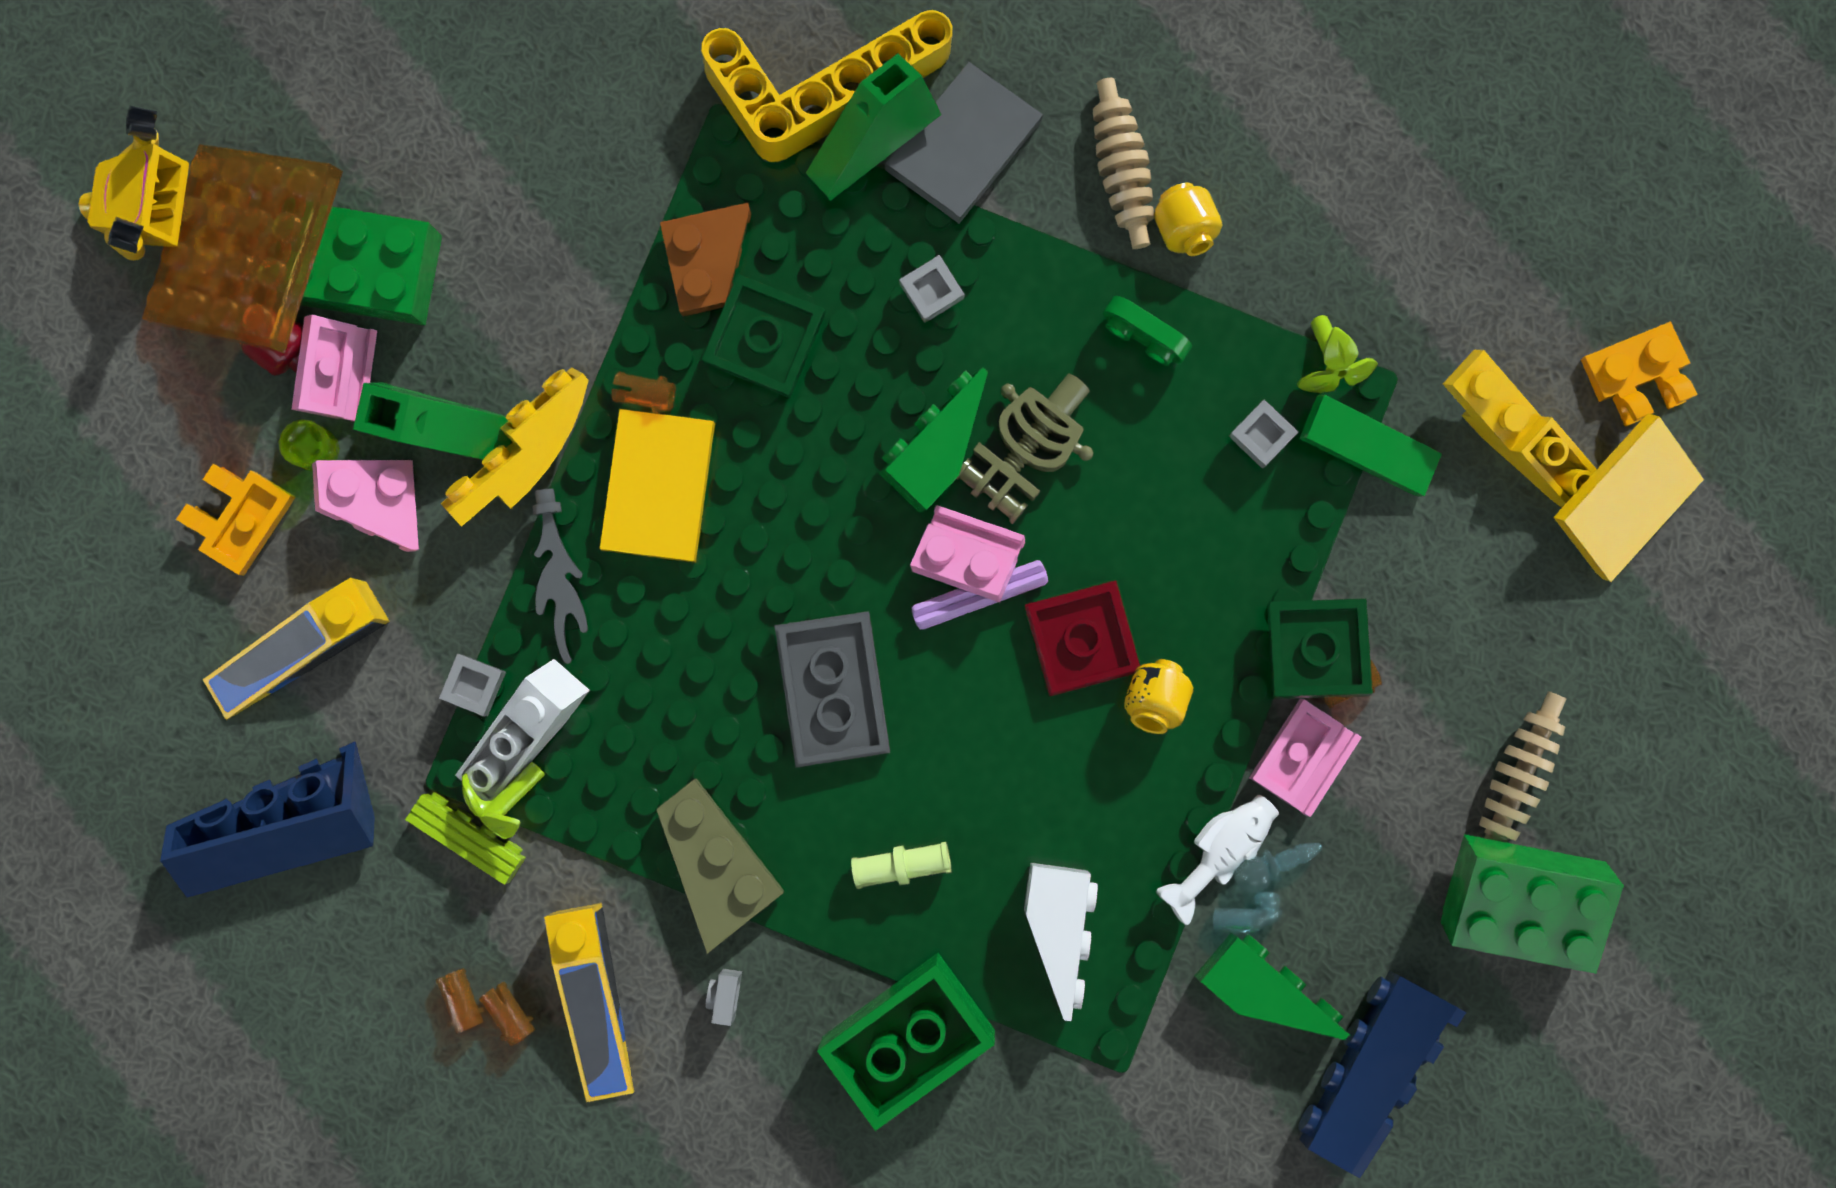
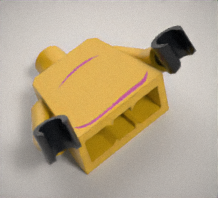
(139, 192)

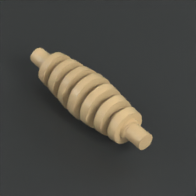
(1123, 163)
(1522, 775)

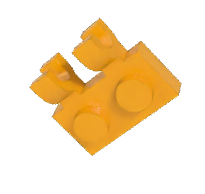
(1635, 362)
(245, 522)

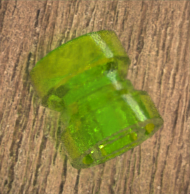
(299, 443)

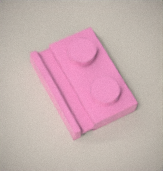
(332, 367)
(968, 553)
(1305, 757)

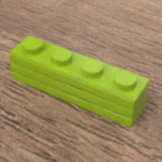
(466, 838)

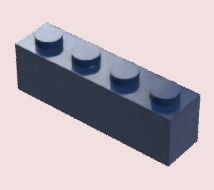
(273, 827)
(1376, 1072)

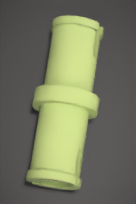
(901, 865)

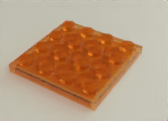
(243, 246)

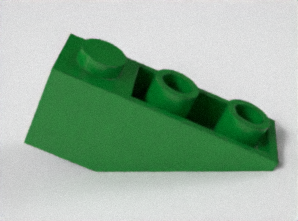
(877, 121)
(428, 421)
(936, 453)
(1259, 991)

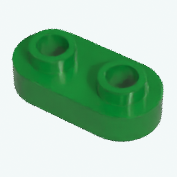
(1162, 341)

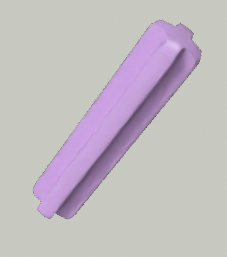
(962, 602)

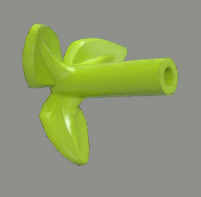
(1339, 357)
(493, 811)

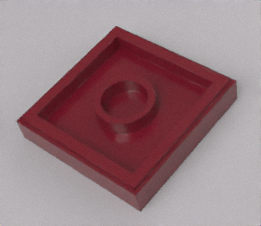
(1082, 638)

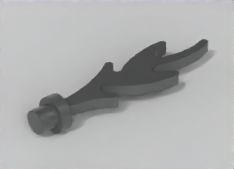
(553, 579)

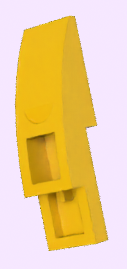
(1517, 430)
(537, 436)

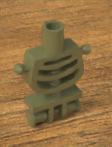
(1056, 409)

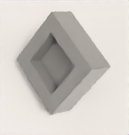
(931, 289)
(1263, 434)
(472, 685)
(723, 996)

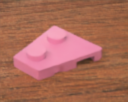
(370, 496)

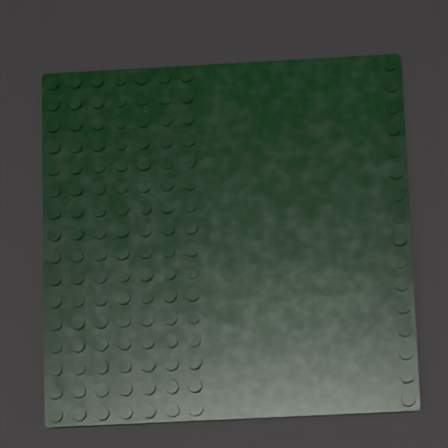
(812, 531)

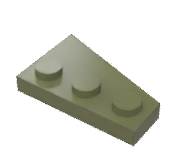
(715, 865)

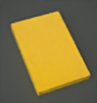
(657, 485)
(1629, 497)

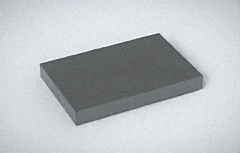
(966, 145)
(832, 689)

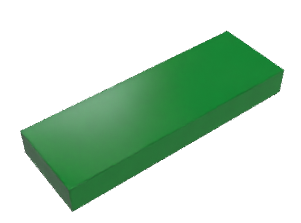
(1370, 445)

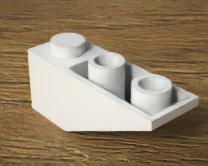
(523, 728)
(1056, 915)

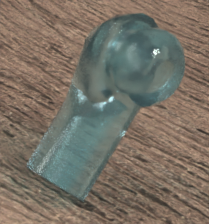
(1249, 920)

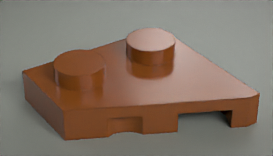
(704, 256)

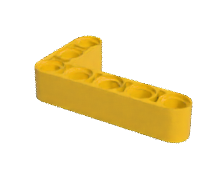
(821, 89)

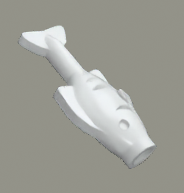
(1226, 844)

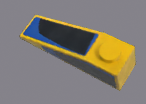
(297, 646)
(590, 999)

